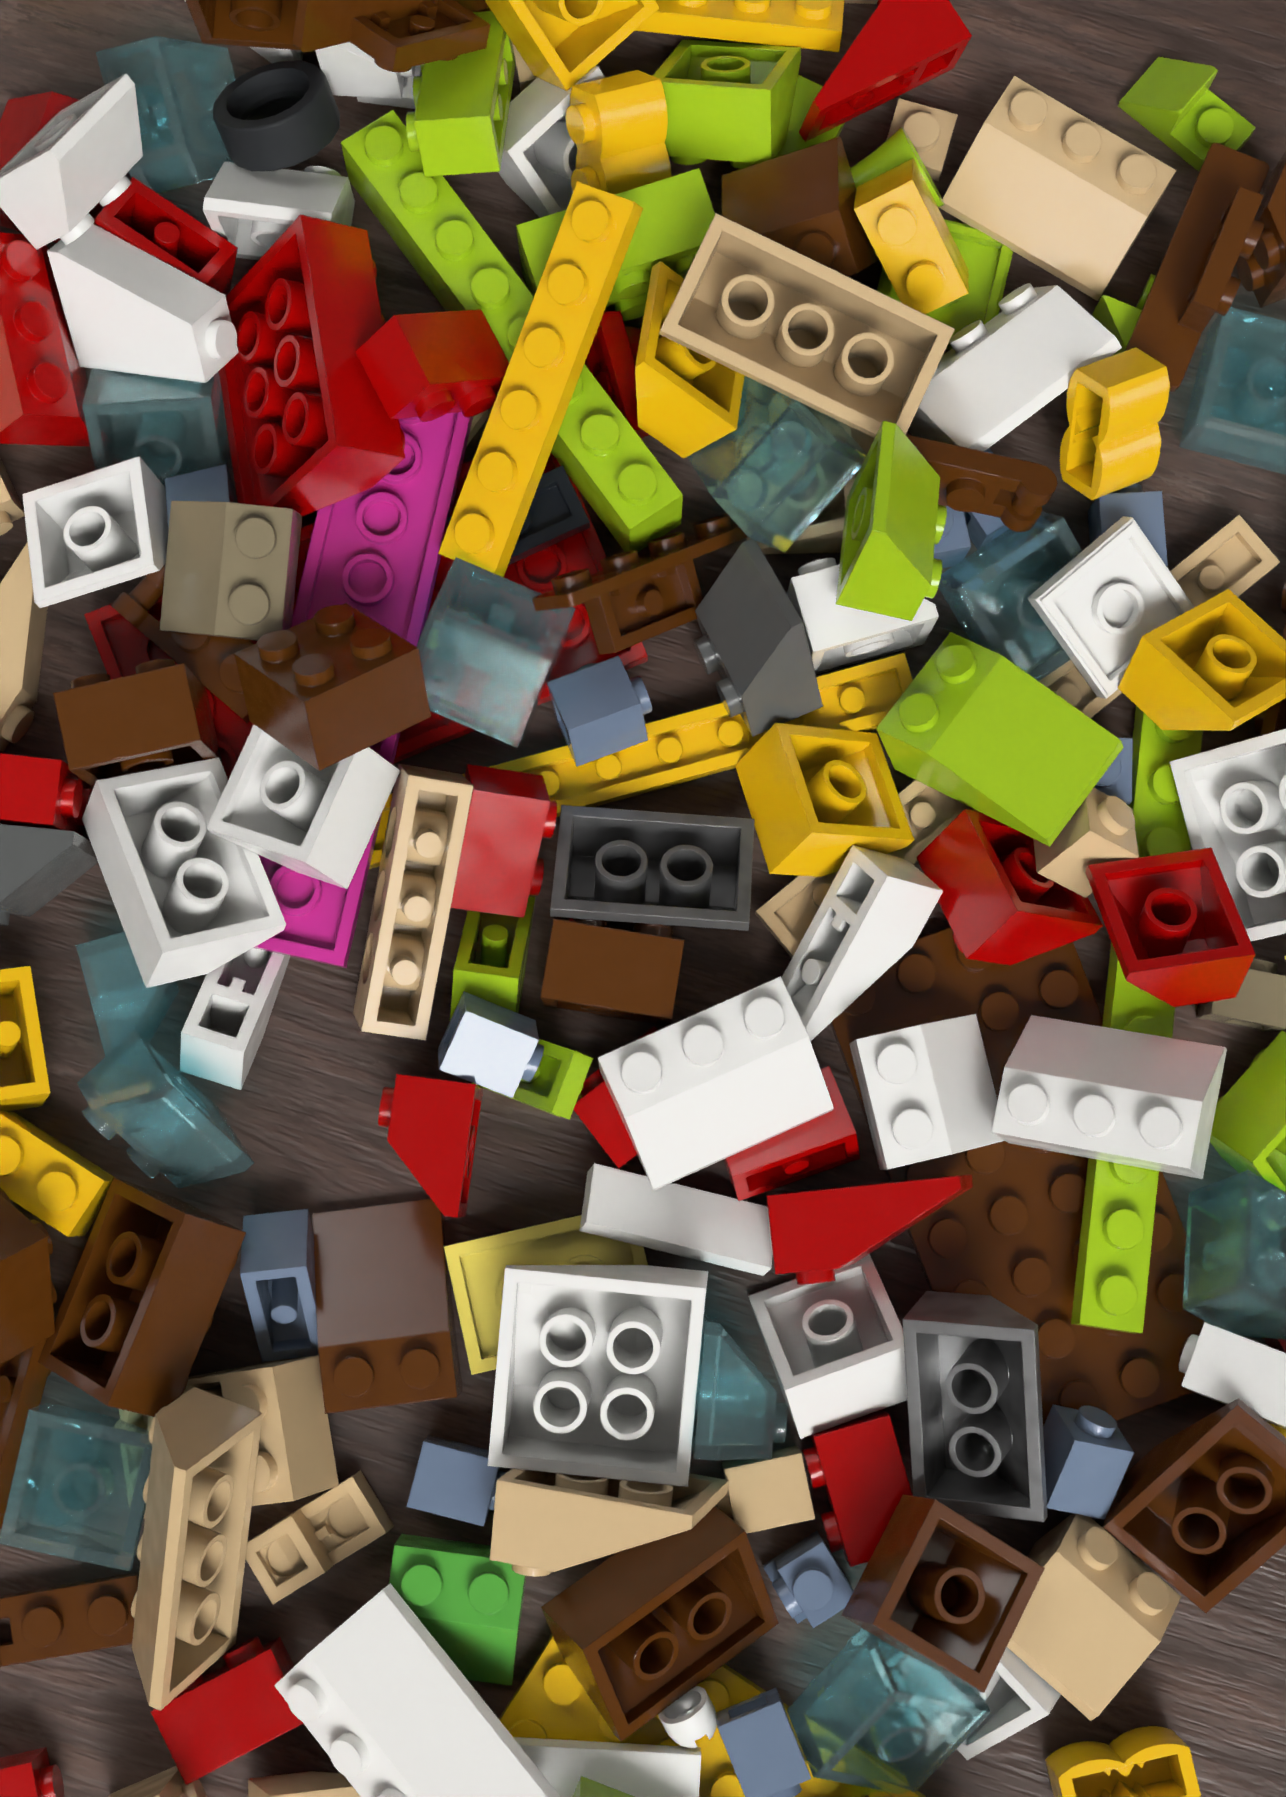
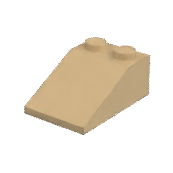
(567, 1519)

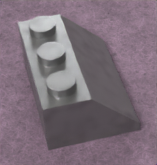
(653, 868)
(975, 1406)

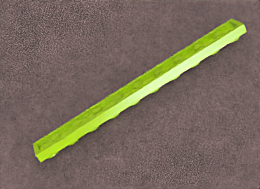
(1119, 1196)

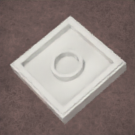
(1108, 602)

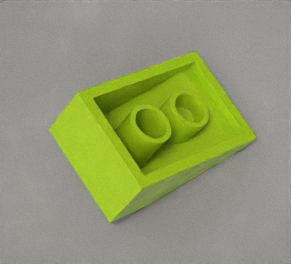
(996, 740)

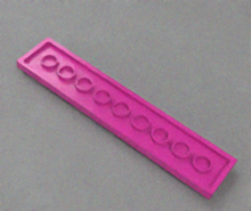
(384, 562)

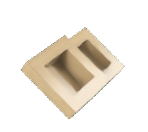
(317, 1537)

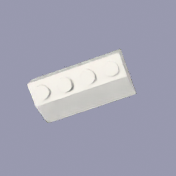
(403, 1712)

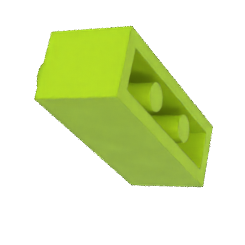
(464, 108)

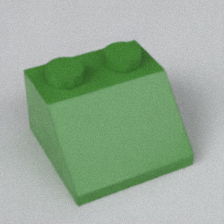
(463, 1602)

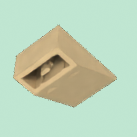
(295, 1431)

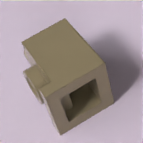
(1258, 1003)

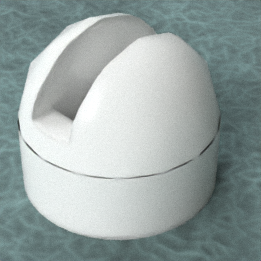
(690, 1718)

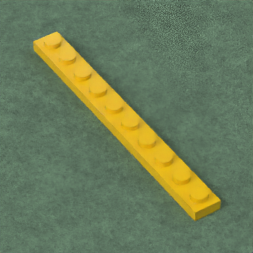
(701, 742)

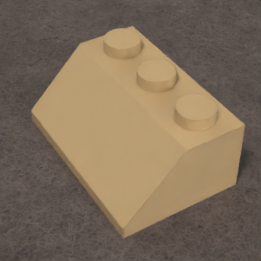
(1056, 188)

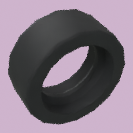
(276, 115)

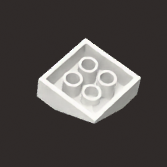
(1238, 807)
(598, 1371)

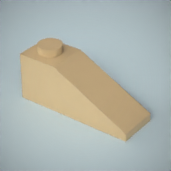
(20, 650)

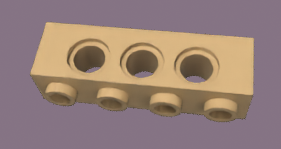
(412, 902)

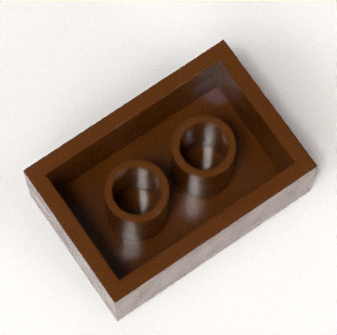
(141, 1299)

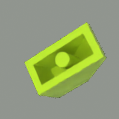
(493, 958)

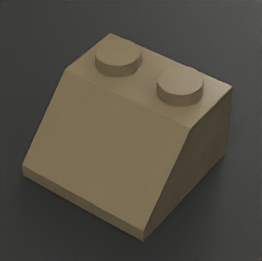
(230, 569)

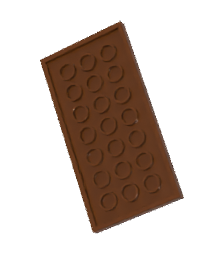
(1024, 1214)

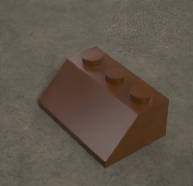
(661, 1619)

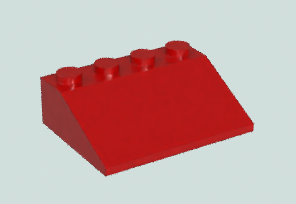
(296, 394)

